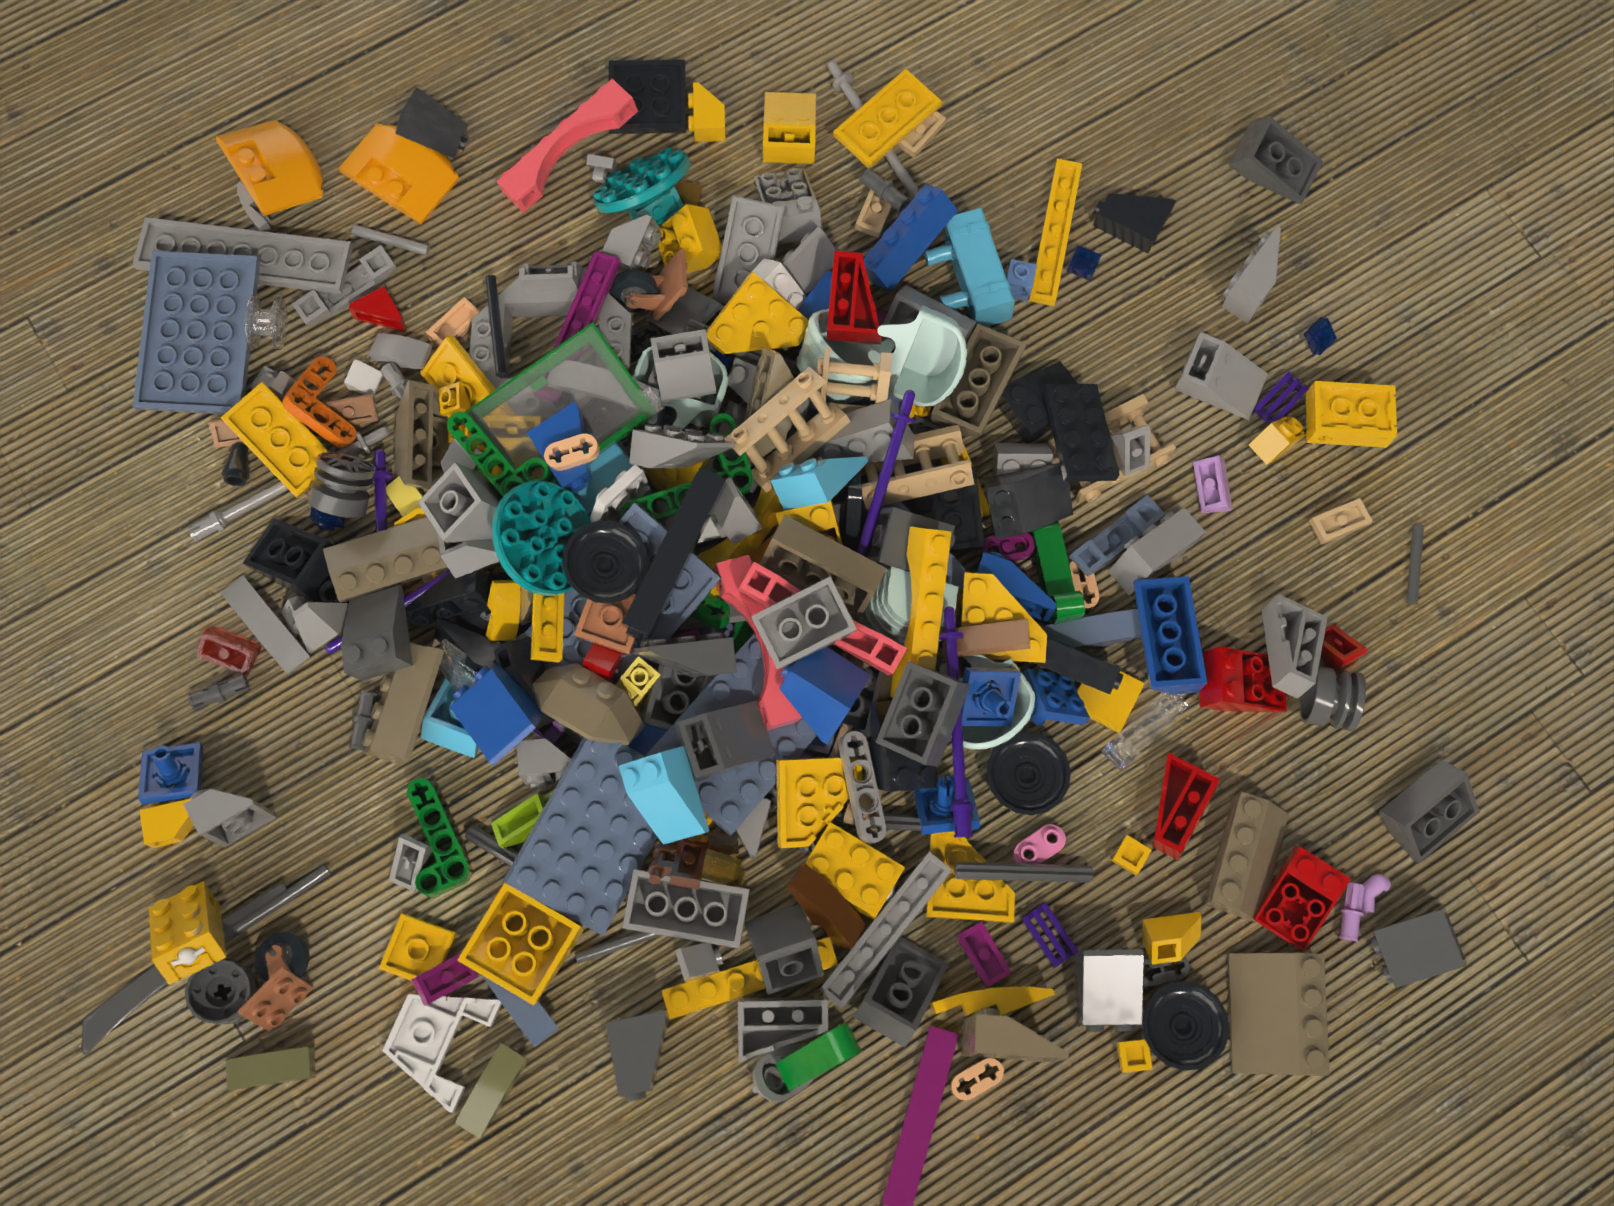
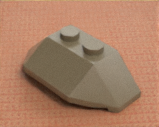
(769, 379)
(420, 436)
(587, 704)

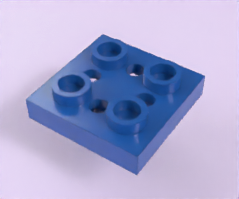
(1055, 698)
(996, 699)
(171, 767)
(935, 803)

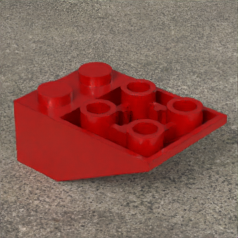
(1239, 682)
(1301, 898)

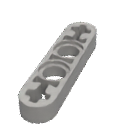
(867, 786)

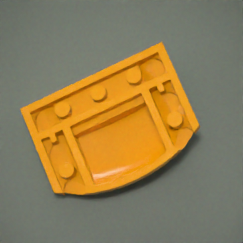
(273, 165)
(401, 172)

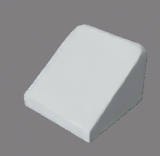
(363, 378)

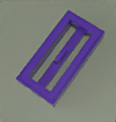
(1294, 384)
(1058, 928)

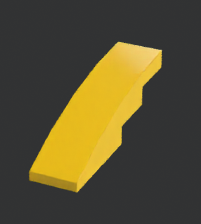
(1002, 998)

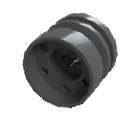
(341, 484)
(1334, 699)
(206, 984)

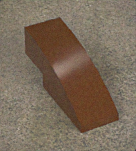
(826, 907)

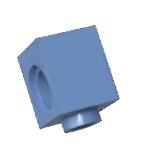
(1021, 279)

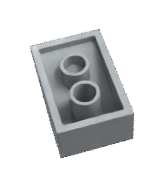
(804, 623)

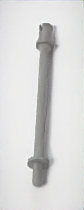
(843, 83)
(218, 520)

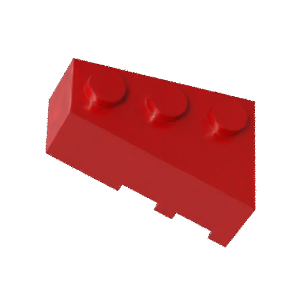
(851, 304)
(1181, 805)

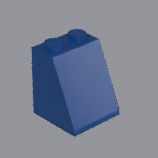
(823, 689)
(495, 712)

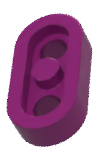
(1007, 548)

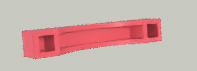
(603, 111)
(864, 644)
(772, 703)

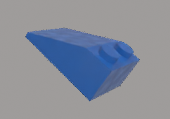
(1019, 585)

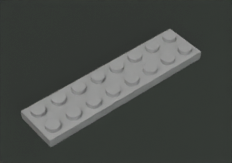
(285, 258)

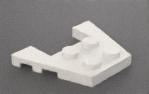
(627, 487)
(425, 1034)

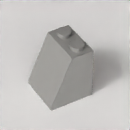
(461, 505)

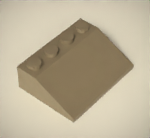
(1278, 1014)
(1001, 1037)

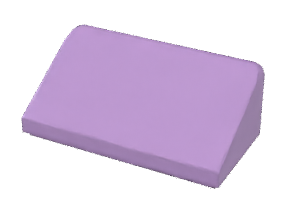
(1212, 485)

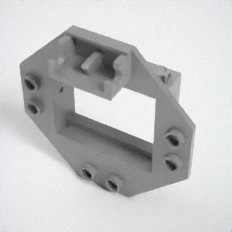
(544, 292)

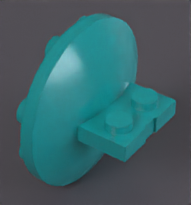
(647, 189)
(532, 532)

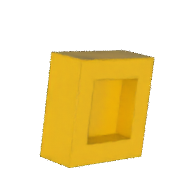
(1131, 855)
(1134, 1056)

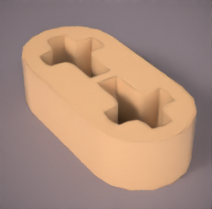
(569, 446)
(1089, 584)
(980, 1085)

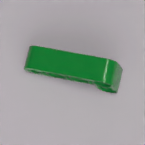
(493, 457)
(1056, 574)
(434, 835)

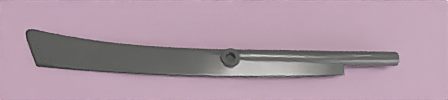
(125, 1001)

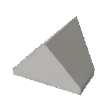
(319, 622)

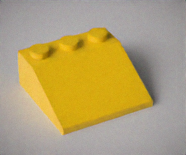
(520, 944)

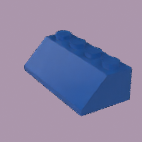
(908, 237)
(1170, 635)

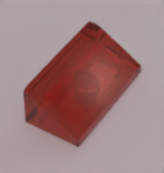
(228, 650)

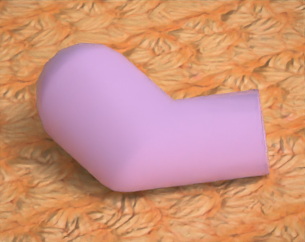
(1373, 887)

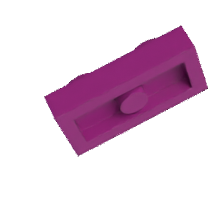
(983, 954)
(443, 979)

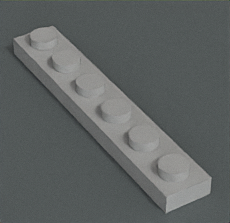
(885, 930)

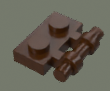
(687, 863)

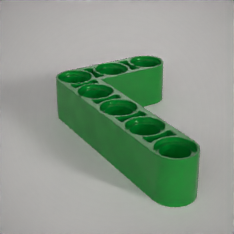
(671, 496)
(818, 1056)

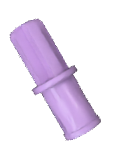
(1352, 912)

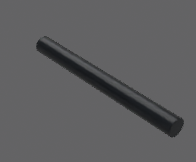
(495, 324)

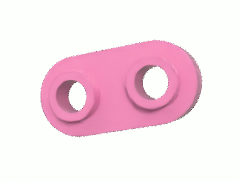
(1039, 845)

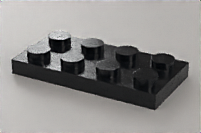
(1080, 432)

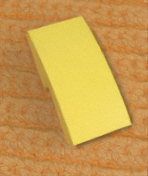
(403, 496)
(638, 680)

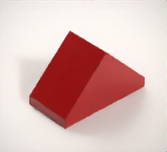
(378, 309)
(1340, 648)
(602, 661)

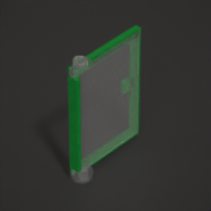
(577, 371)

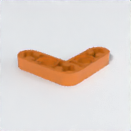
(308, 399)

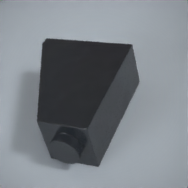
(432, 125)
(1133, 218)

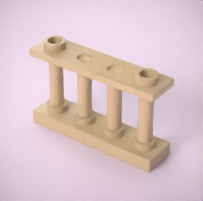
(876, 392)
(1133, 412)
(802, 443)
(930, 480)

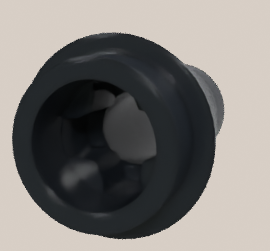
(237, 466)

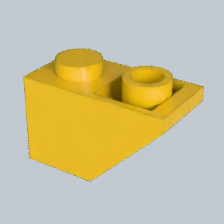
(708, 116)
(1277, 439)
(165, 823)
(1171, 936)

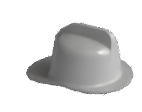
(767, 1078)

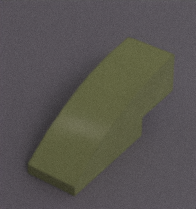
(270, 1068)
(491, 1090)

